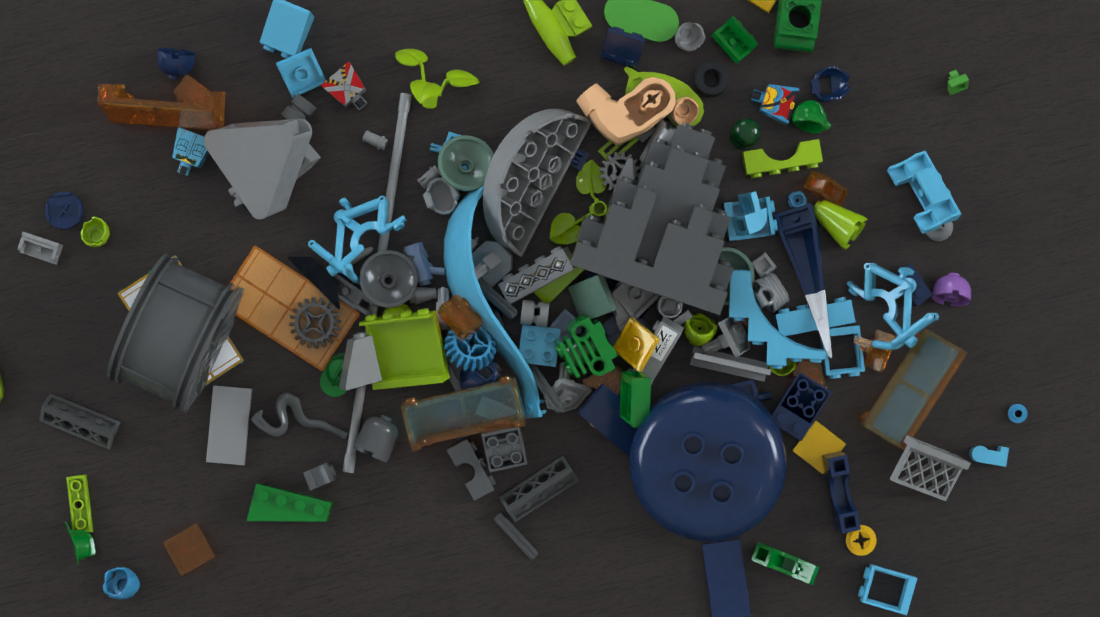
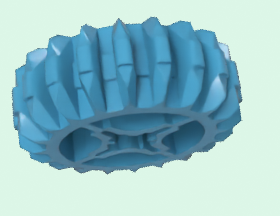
(460, 351)

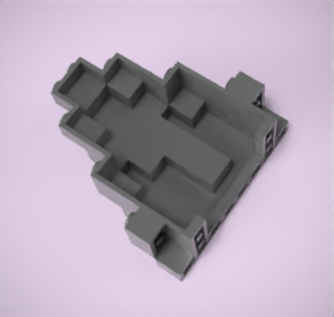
(665, 226)

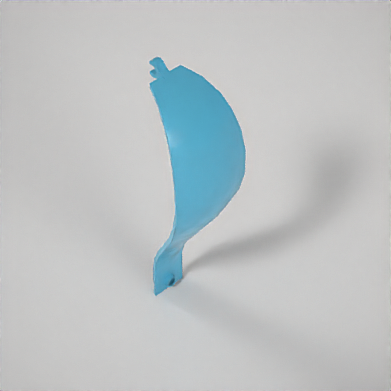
(463, 281)

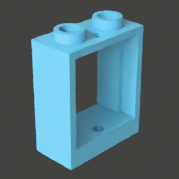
(855, 371)
(906, 595)

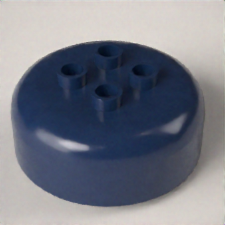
(708, 461)

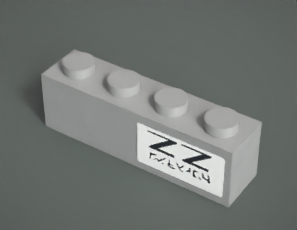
(668, 333)

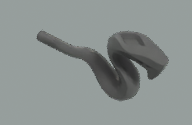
(286, 399)

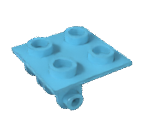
(538, 345)

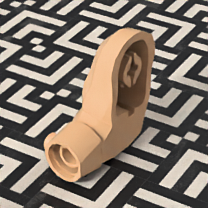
(632, 113)

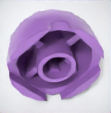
(952, 289)

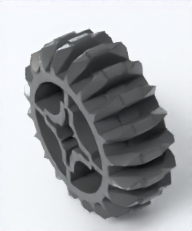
(302, 333)

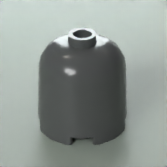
(378, 437)

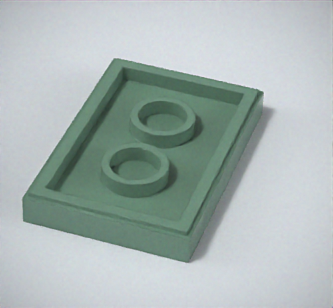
(592, 297)

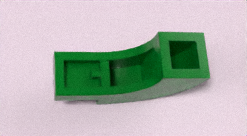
(785, 563)

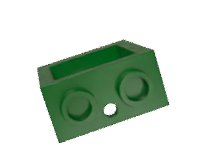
(634, 397)

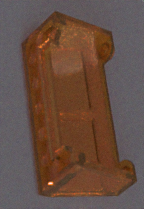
(203, 112)

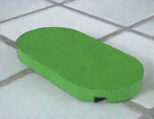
(646, 17)

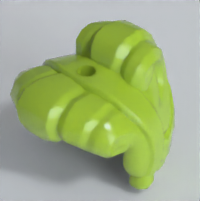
(703, 336)

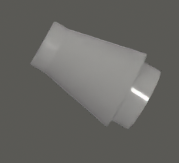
(422, 295)

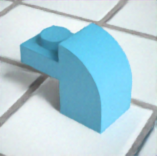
(753, 216)

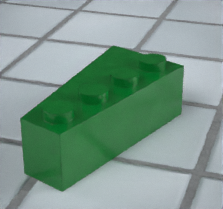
(280, 504)

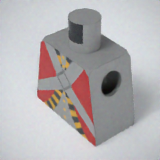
(346, 87)

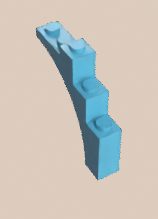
(779, 347)

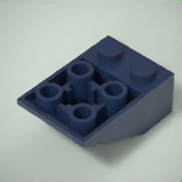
(623, 47)
(800, 405)

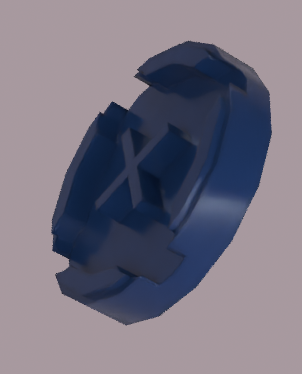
(64, 210)

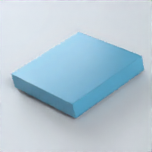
(301, 72)

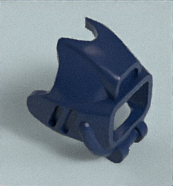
(838, 83)
(472, 379)

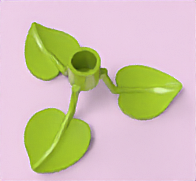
(427, 92)
(564, 227)

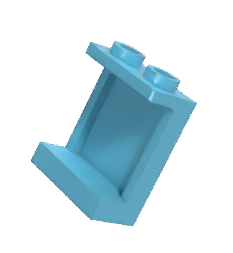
(734, 209)

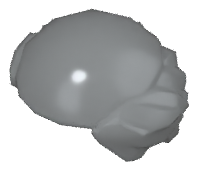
(689, 36)

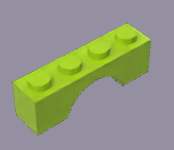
(757, 162)

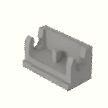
(40, 247)

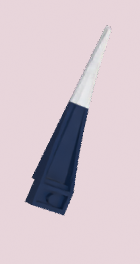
(802, 241)

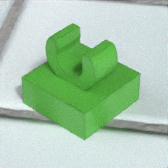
(957, 83)

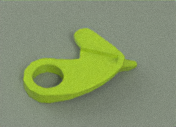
(679, 87)

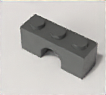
(465, 453)

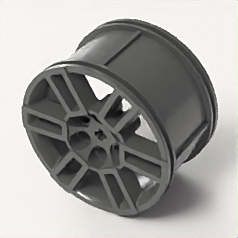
(174, 333)

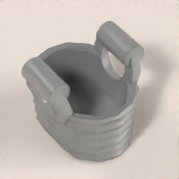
(441, 196)
(770, 292)

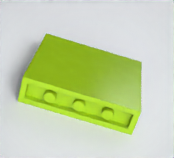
(408, 348)

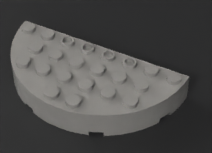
(528, 173)

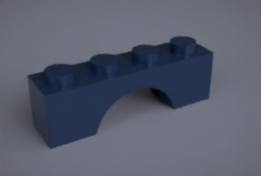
(837, 477)

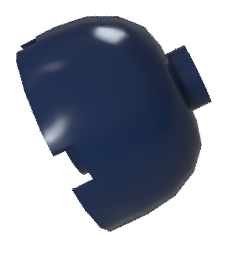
(175, 62)

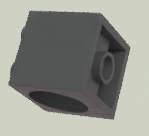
(504, 448)

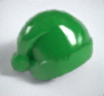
(810, 117)

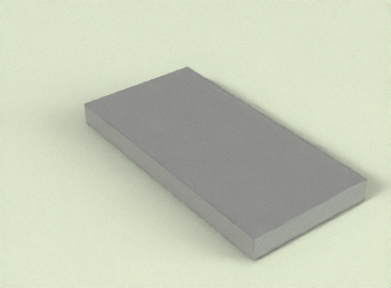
(229, 425)

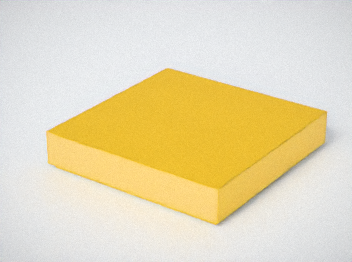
(636, 344)
(816, 443)

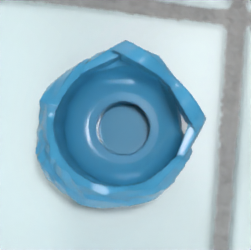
(123, 584)

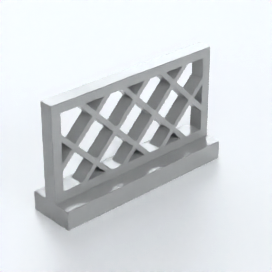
(729, 364)
(935, 456)

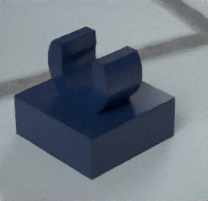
(579, 159)

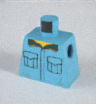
(189, 150)

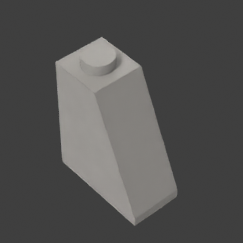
(359, 363)

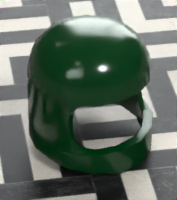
(745, 132)

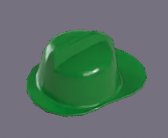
(331, 376)
(82, 543)

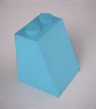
(286, 28)

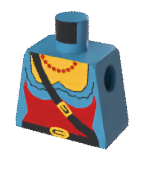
(777, 102)

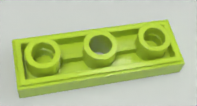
(78, 491)

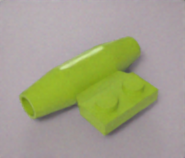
(557, 25)

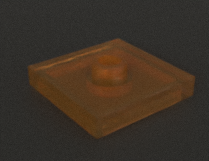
(189, 549)

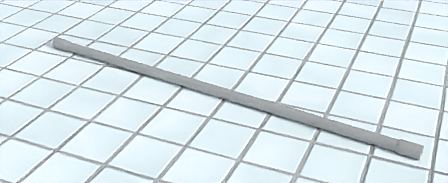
(403, 108)

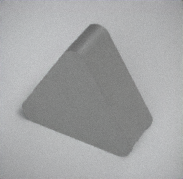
(261, 160)

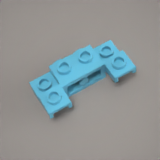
(929, 190)

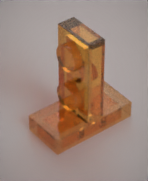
(876, 357)

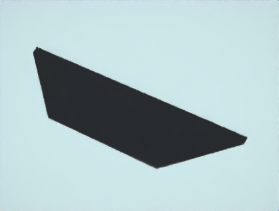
(318, 277)

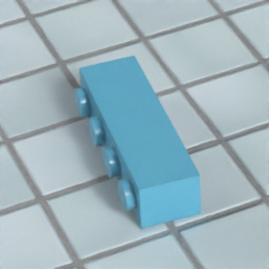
(802, 320)

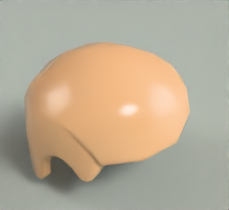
(684, 110)

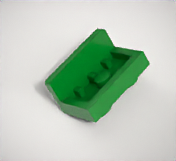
(735, 39)

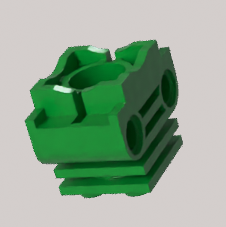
(792, 38)
(586, 348)

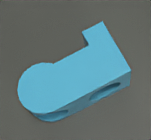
(983, 455)

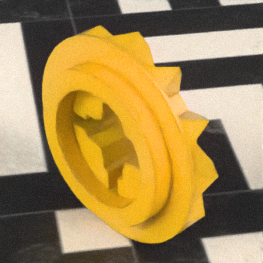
(868, 545)

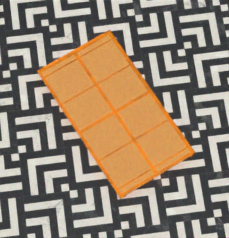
(269, 300)

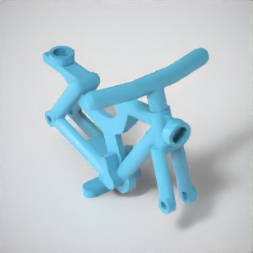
(345, 218)
(905, 287)

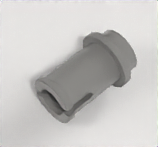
(375, 140)
(431, 174)

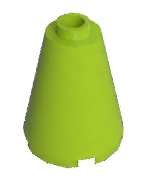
(839, 222)

